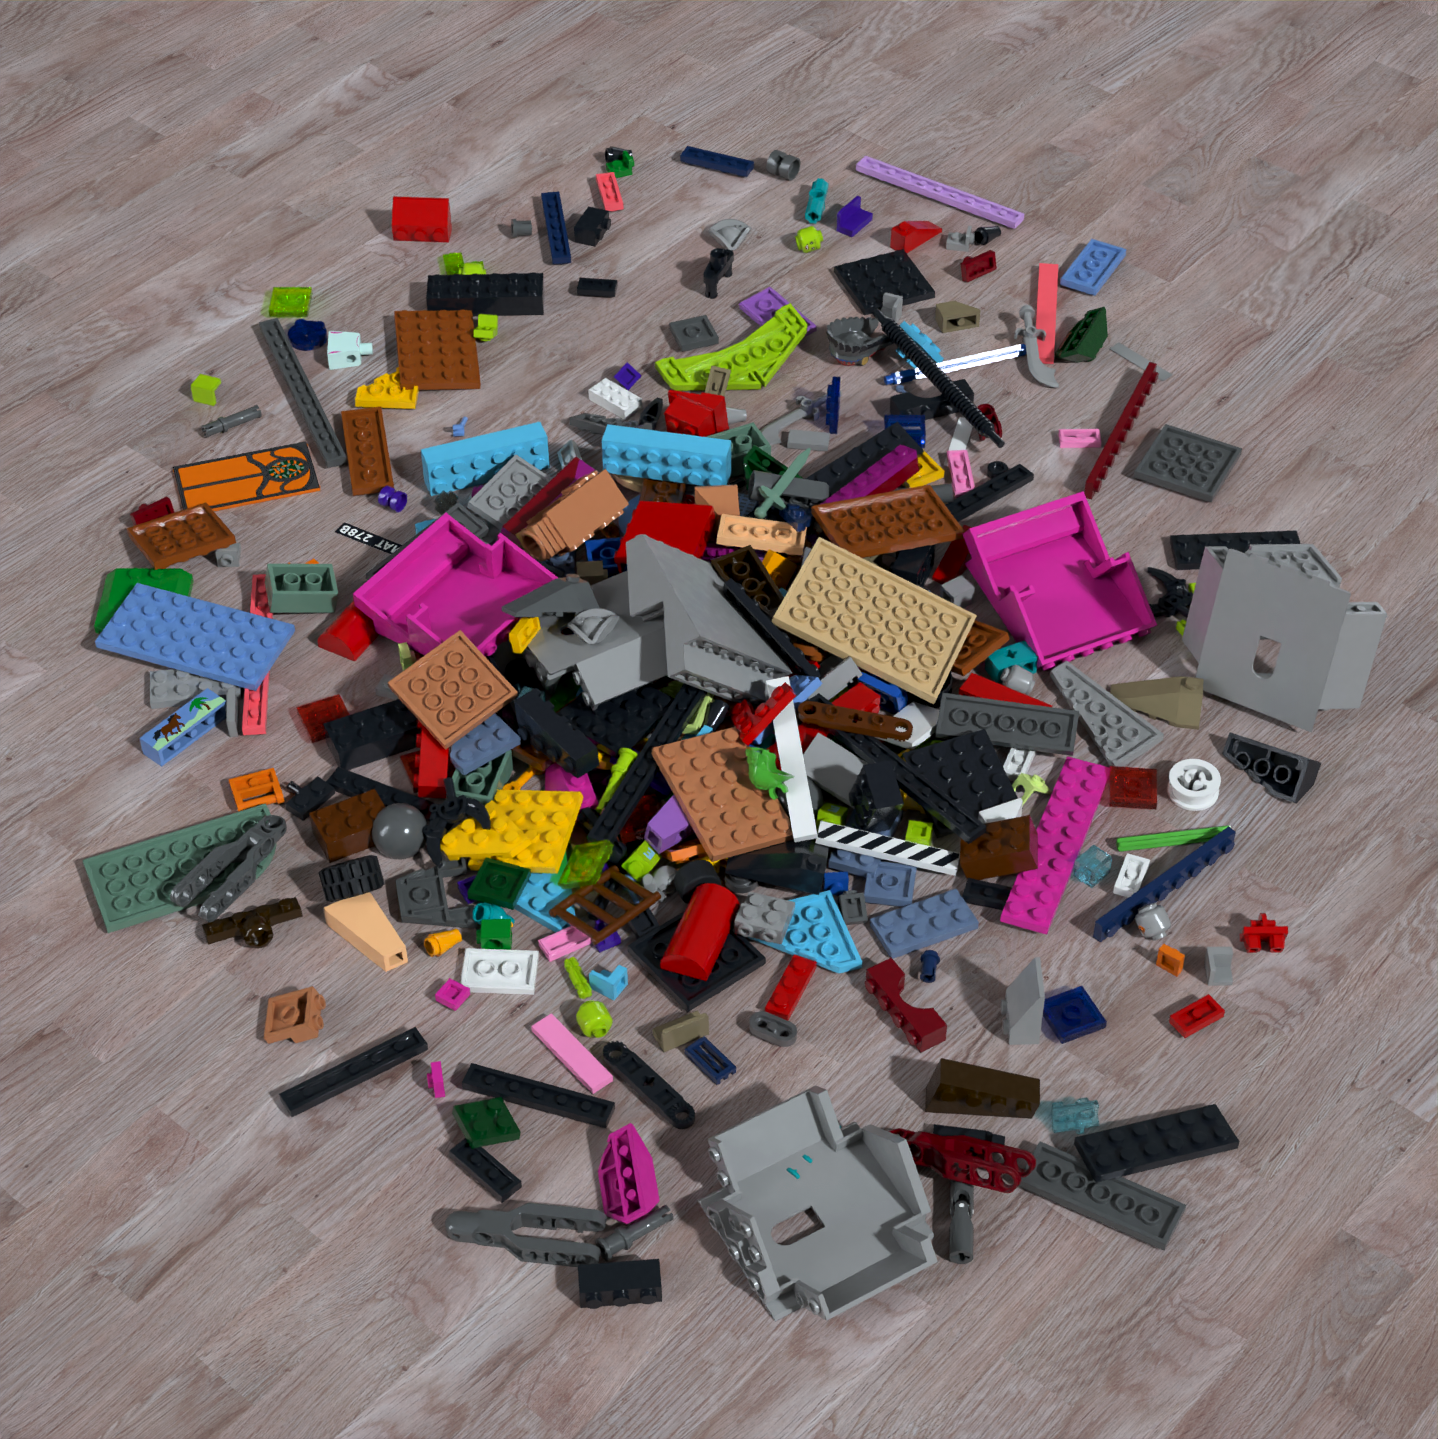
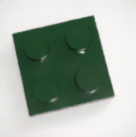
(499, 883)
(486, 1122)

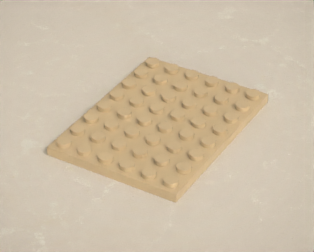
(874, 619)

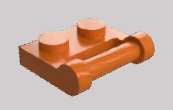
(254, 785)

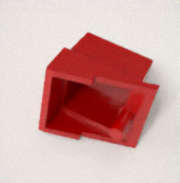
(696, 413)

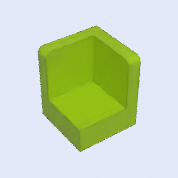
(204, 388)
(919, 832)

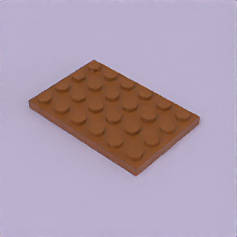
(436, 350)
(888, 521)

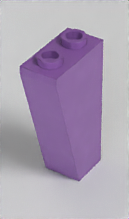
(668, 827)

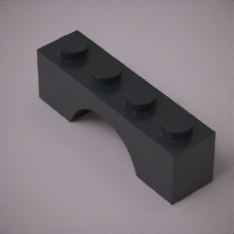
(930, 407)

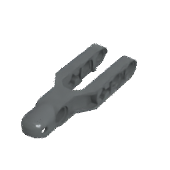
(248, 850)
(496, 1227)

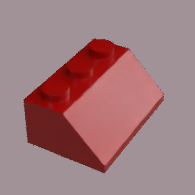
(421, 219)

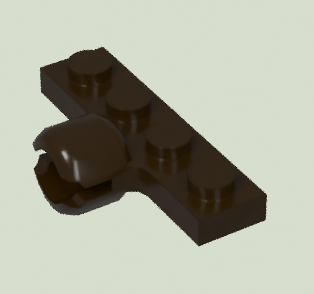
(253, 924)

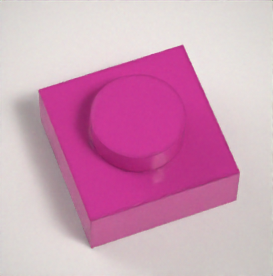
(452, 994)
(435, 1079)

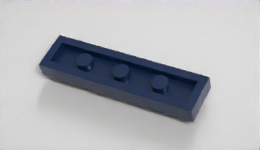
(717, 161)

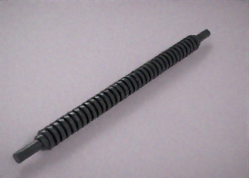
(938, 378)

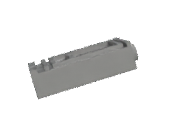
(834, 675)

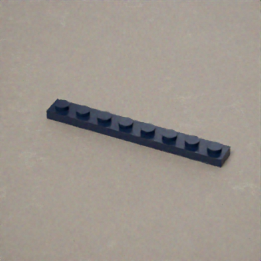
(1165, 883)

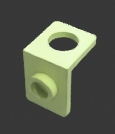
(1030, 784)

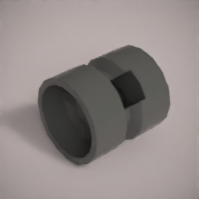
(783, 165)

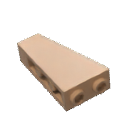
(367, 929)

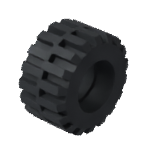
(351, 878)

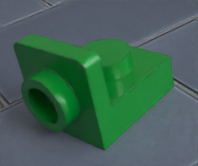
(621, 167)

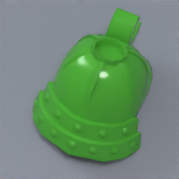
(764, 771)

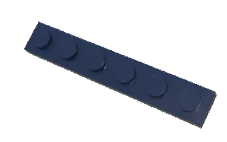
(556, 228)

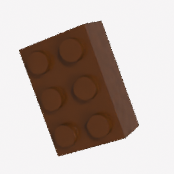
(346, 825)
(1002, 850)

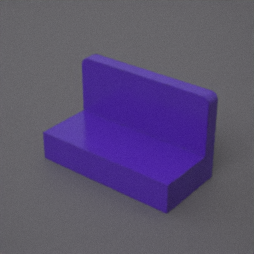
(852, 218)

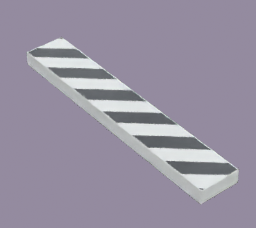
(888, 848)

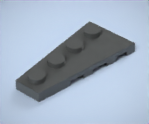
(598, 423)

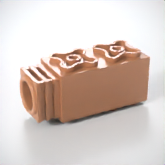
(574, 517)

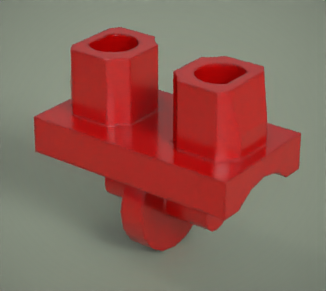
(1264, 931)

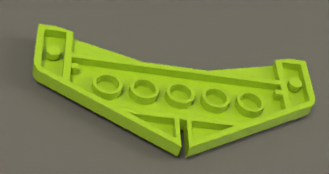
(756, 356)

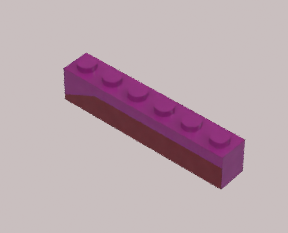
(882, 476)
(545, 497)

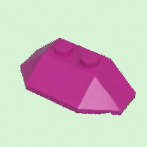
(627, 1177)

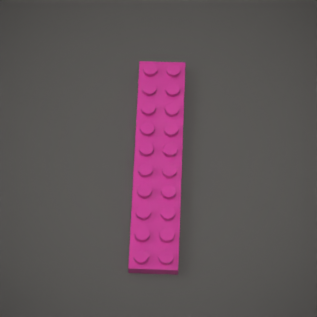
(1060, 840)

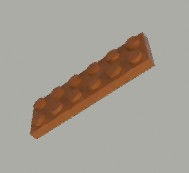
(367, 450)

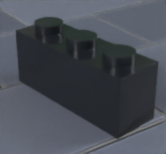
(619, 1283)

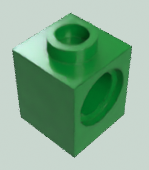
(495, 934)

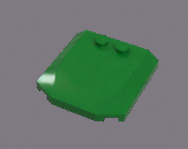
(122, 581)

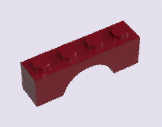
(922, 1026)

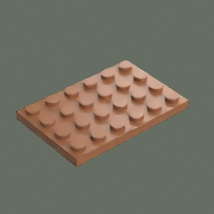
(718, 797)

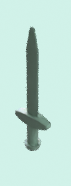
(772, 497)

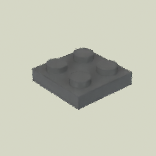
(694, 333)

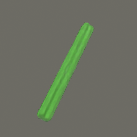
(1168, 838)

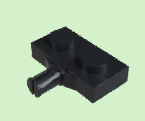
(308, 797)

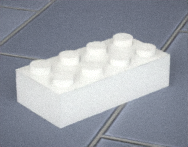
(615, 399)

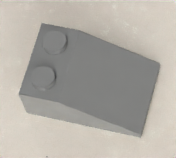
(1024, 1006)

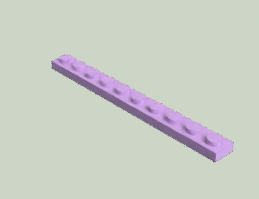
(940, 192)

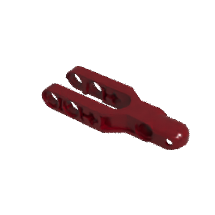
(944, 1151)

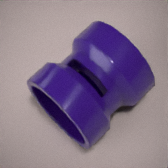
(391, 498)

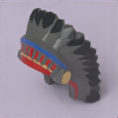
(852, 342)

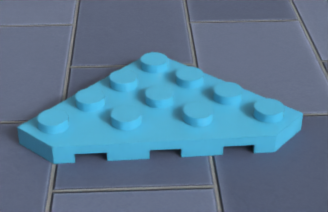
(542, 895)
(819, 934)

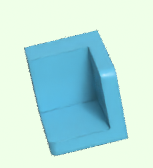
(609, 983)

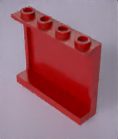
(674, 524)

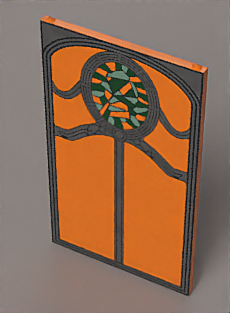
(247, 477)

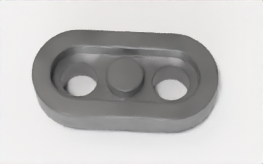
(774, 1029)

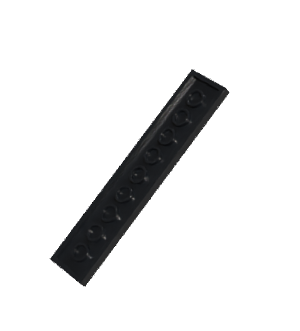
(855, 462)

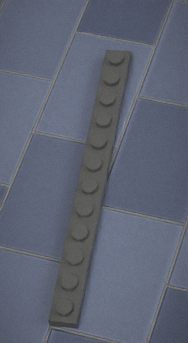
(303, 393)

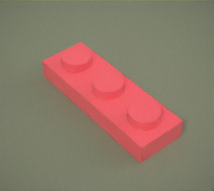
(609, 191)

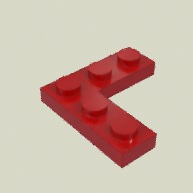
(752, 722)

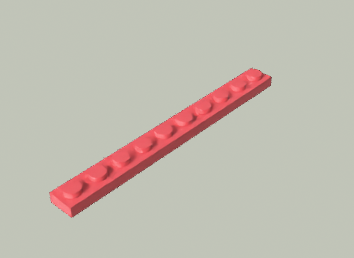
(256, 702)

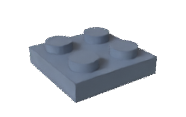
(891, 885)

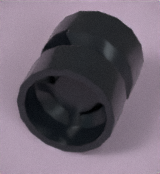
(520, 675)

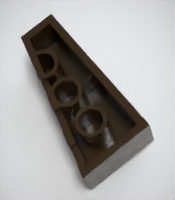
(981, 1091)

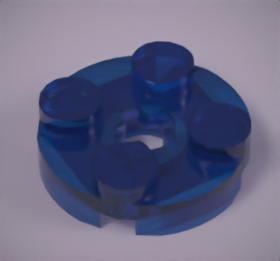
(314, 329)

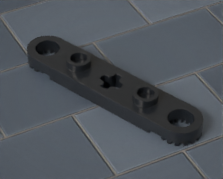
(660, 1095)

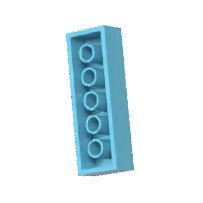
(666, 456)
(482, 457)

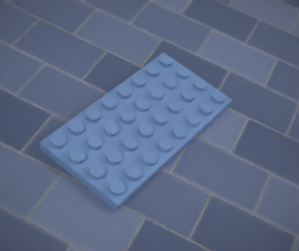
(195, 636)

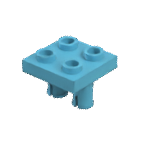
(923, 342)

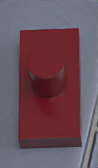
(978, 266)
(153, 511)

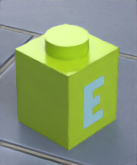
(832, 814)
(641, 861)

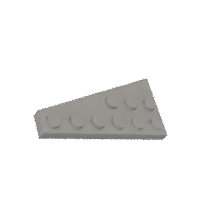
(1109, 722)

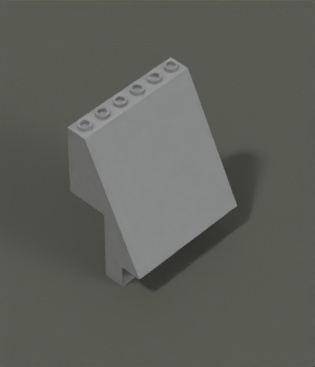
(704, 632)

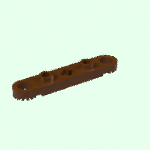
(867, 724)

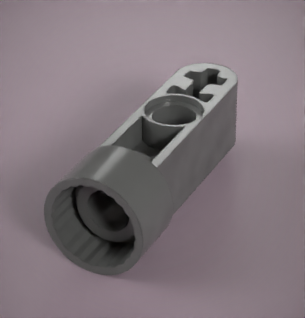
(800, 491)

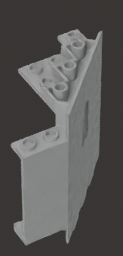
(1291, 599)
(620, 663)
(857, 1186)

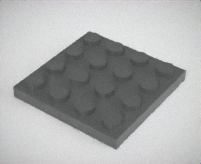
(1188, 463)

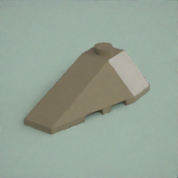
(1166, 698)

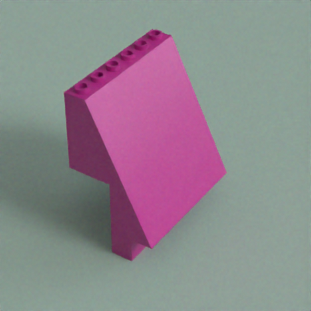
(1056, 581)
(449, 585)

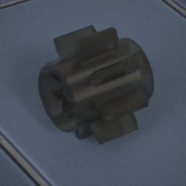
(445, 501)

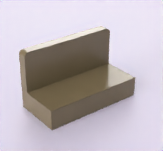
(681, 1030)

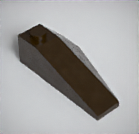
(749, 571)

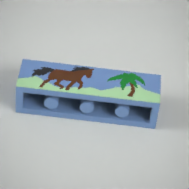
(183, 727)

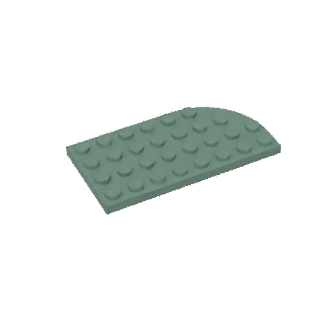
(138, 879)

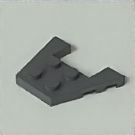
(424, 897)

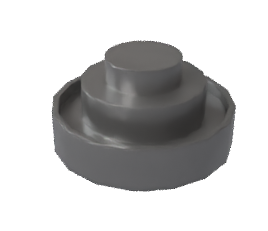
(739, 884)

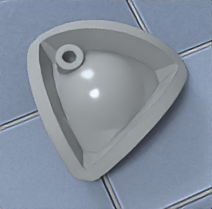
(729, 233)
(593, 624)

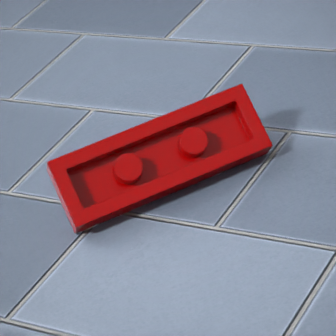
(791, 987)

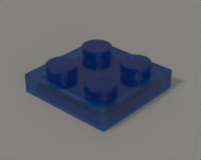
(833, 405)
(1072, 1015)

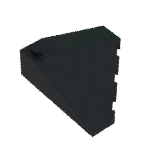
(786, 864)

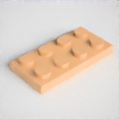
(760, 534)

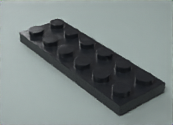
(1189, 549)
(1156, 1143)

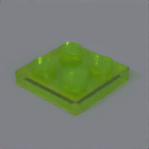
(290, 302)
(585, 864)

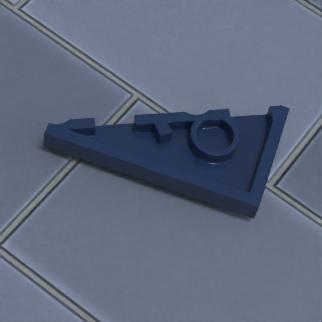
(797, 517)

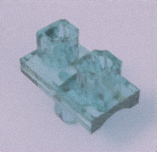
(1075, 1116)

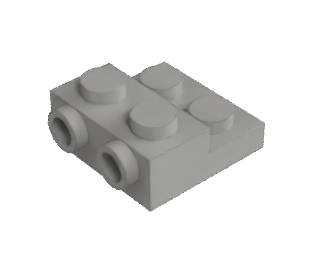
(764, 917)

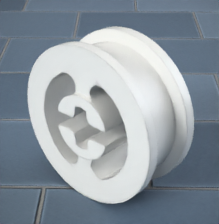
(1204, 790)

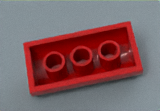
(349, 634)
(701, 932)

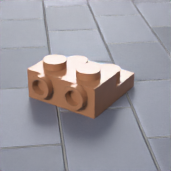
(294, 1016)

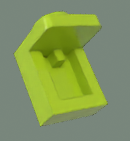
(487, 327)

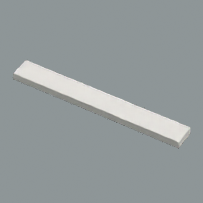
(792, 762)

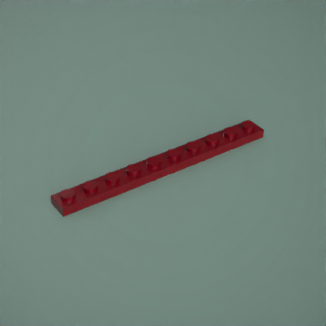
(1120, 431)

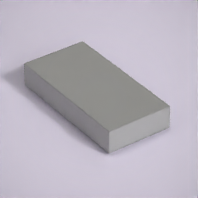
(808, 439)
(232, 712)

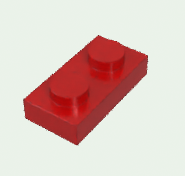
(1196, 1016)

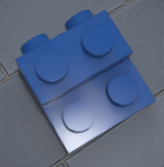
(891, 696)

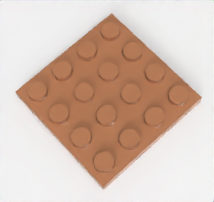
(452, 689)

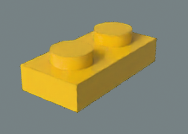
(523, 633)

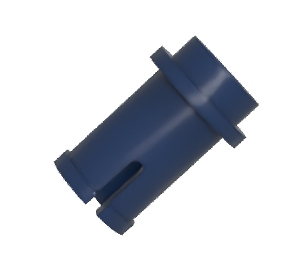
(929, 964)

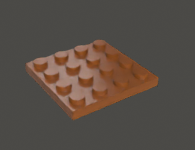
(181, 536)

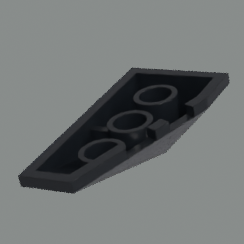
(1277, 770)

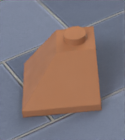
(722, 498)

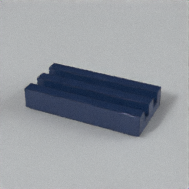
(703, 1060)

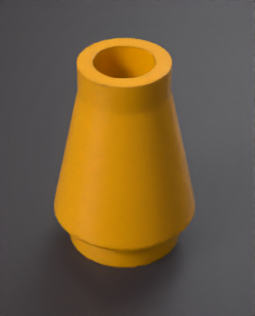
(440, 942)

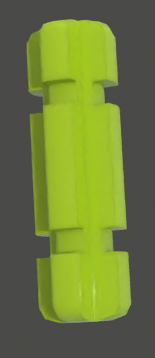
(578, 978)

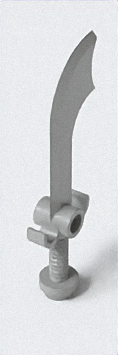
(1037, 368)
(807, 410)

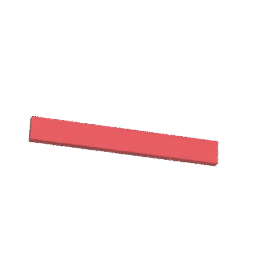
(1047, 310)

